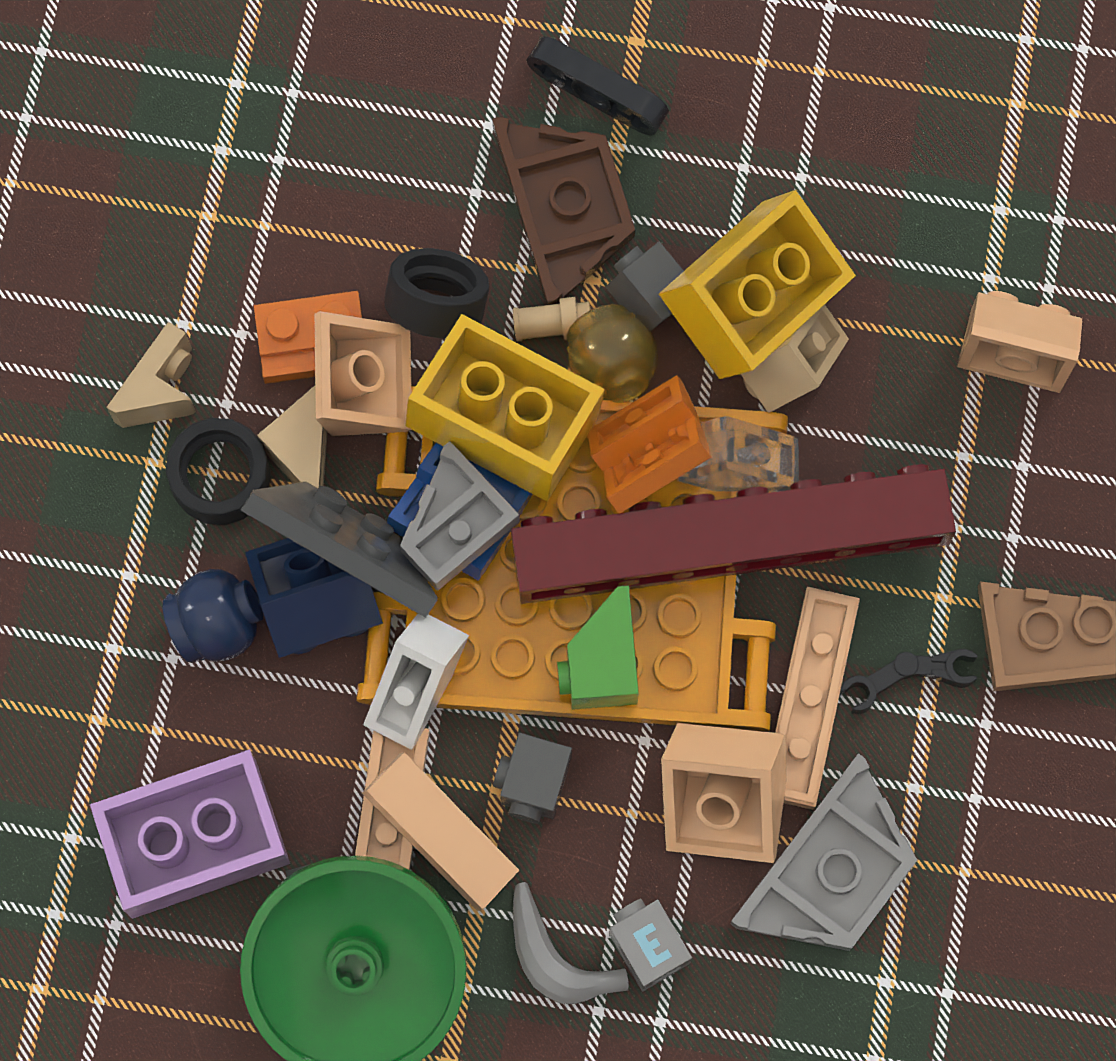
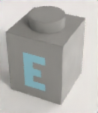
(648, 943)

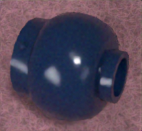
(212, 616)

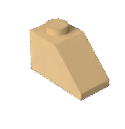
(798, 362)

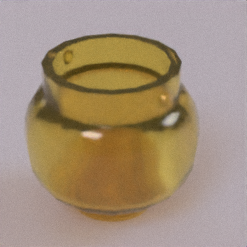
(613, 352)

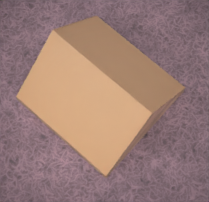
(361, 375)

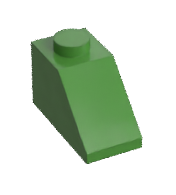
(602, 658)

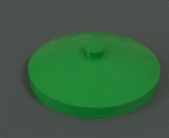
(353, 964)

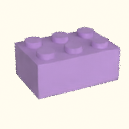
(189, 834)

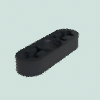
(597, 85)

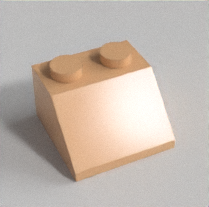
(1021, 341)
(724, 792)

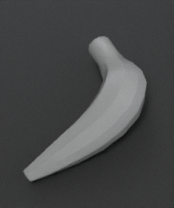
(545, 966)

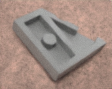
(455, 520)

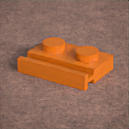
(288, 333)

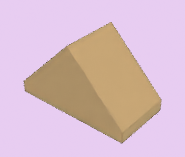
(298, 442)

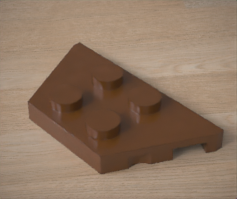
(565, 201)

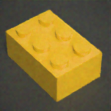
(757, 285)
(504, 407)

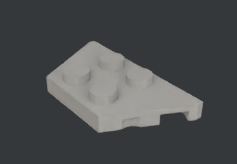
(834, 869)

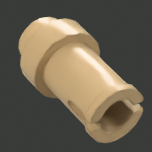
(548, 319)

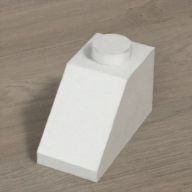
(415, 679)

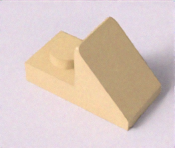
(146, 392)

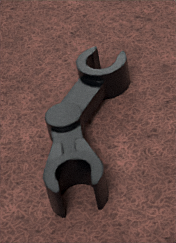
(908, 665)

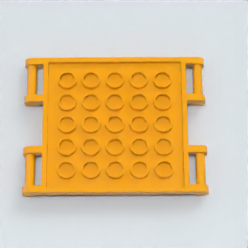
(514, 647)

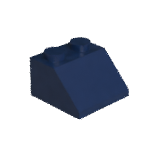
(308, 597)

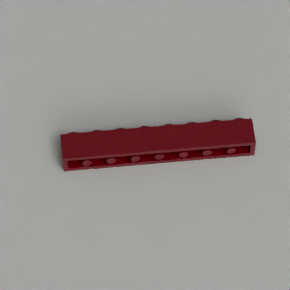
(732, 534)

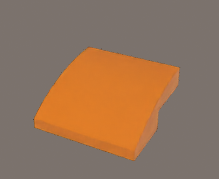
(648, 444)

